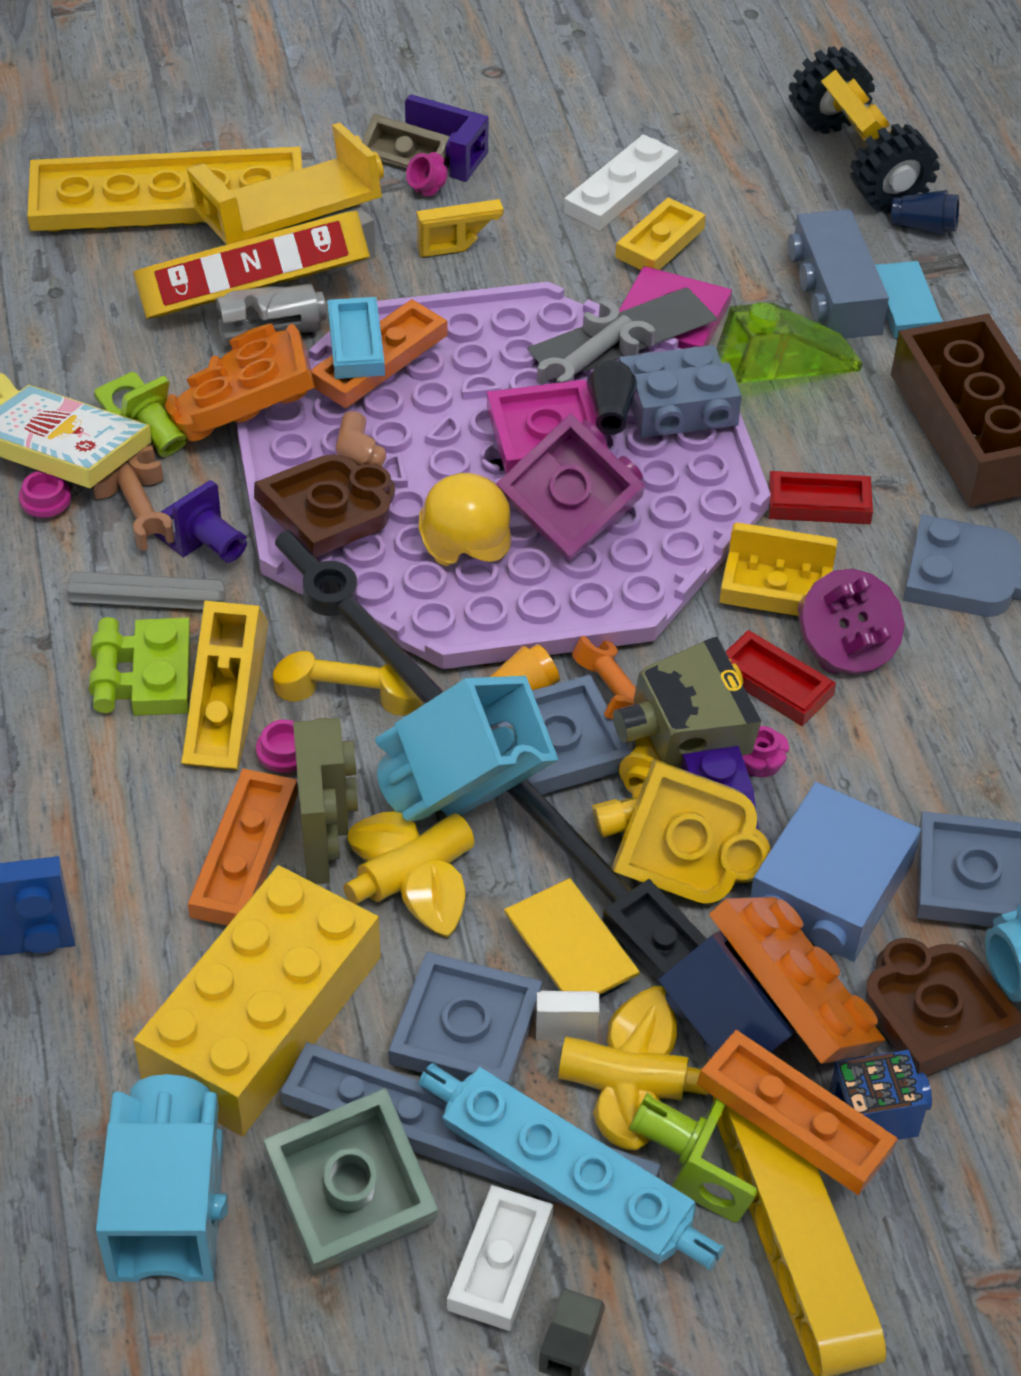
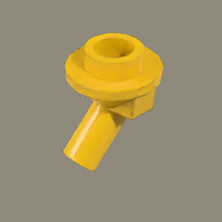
(636, 765)

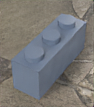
(838, 273)

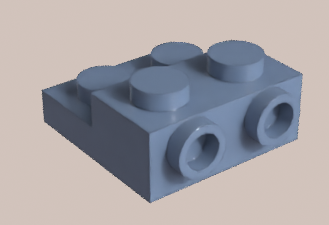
(683, 391)

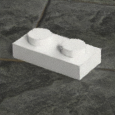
(500, 1258)

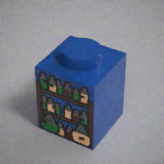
(885, 1091)

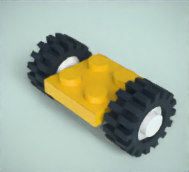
(834, 93)

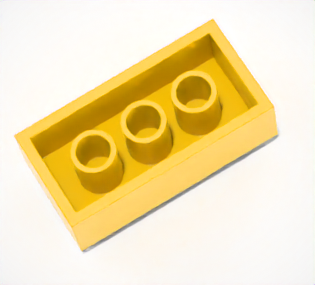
(262, 995)

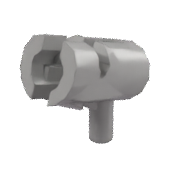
(281, 306)

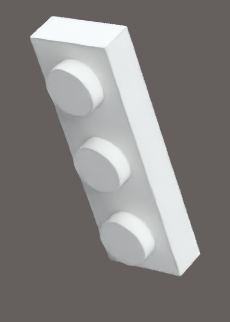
(621, 182)

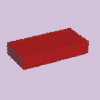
(820, 497)
(780, 678)

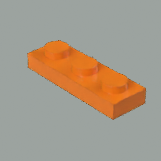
(404, 337)
(243, 845)
(797, 1112)

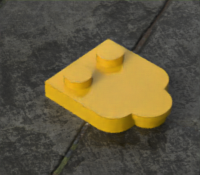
(691, 836)

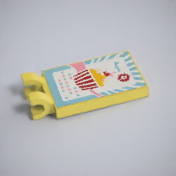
(65, 434)

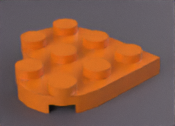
(255, 374)

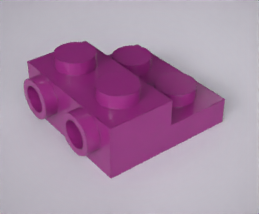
(572, 486)

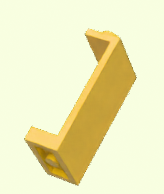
(289, 197)

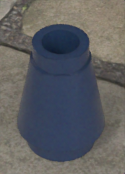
(927, 212)

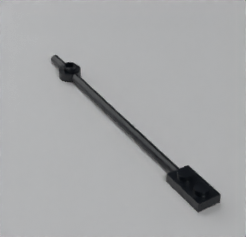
(638, 917)

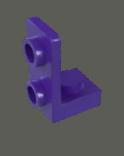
(466, 129)

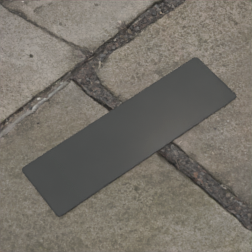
(668, 314)

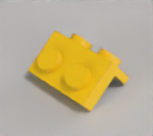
(774, 567)

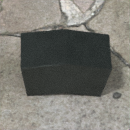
(571, 1334)

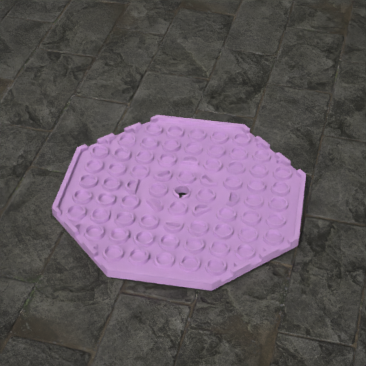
(439, 425)

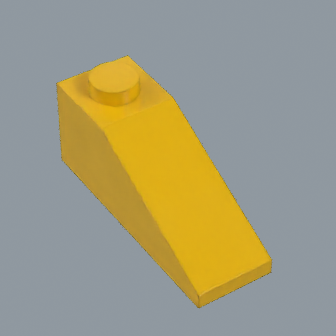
(224, 684)

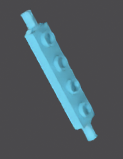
(571, 1165)

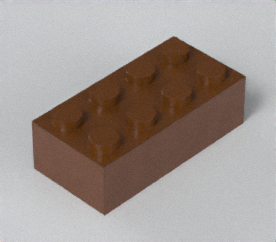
(967, 400)

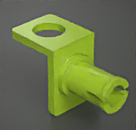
(146, 405)
(689, 1140)

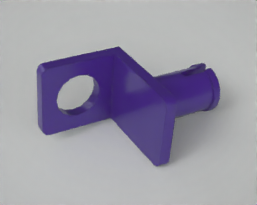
(200, 523)

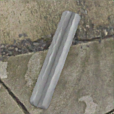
(143, 590)

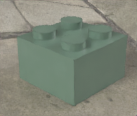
(349, 1181)

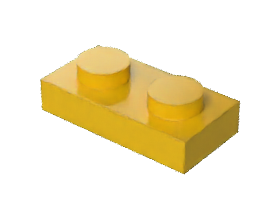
(660, 235)

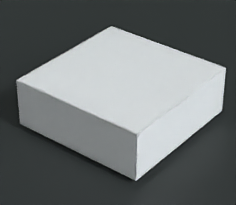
(567, 1014)

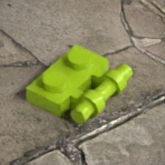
(160, 666)

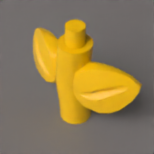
(412, 864)
(633, 1064)

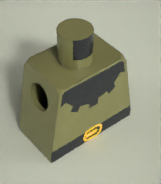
(690, 705)

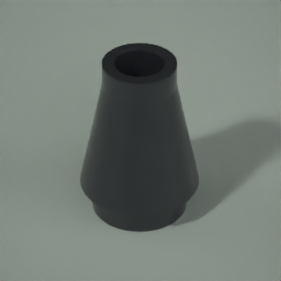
(611, 395)

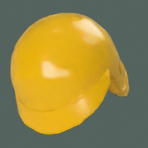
(466, 517)

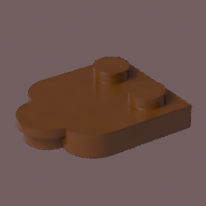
(328, 501)
(938, 1004)

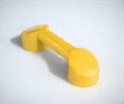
(298, 674)

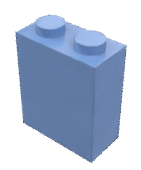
(838, 868)

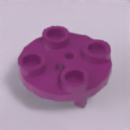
(861, 644)

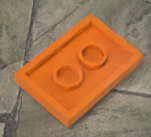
(798, 977)

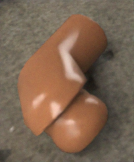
(357, 445)

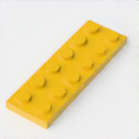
(139, 187)

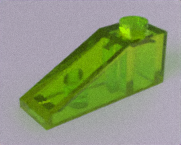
(776, 343)

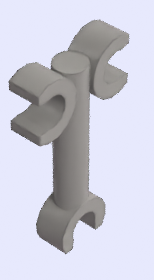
(605, 333)

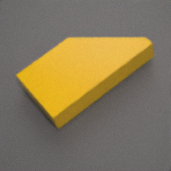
(453, 227)

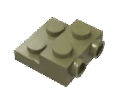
(324, 791)

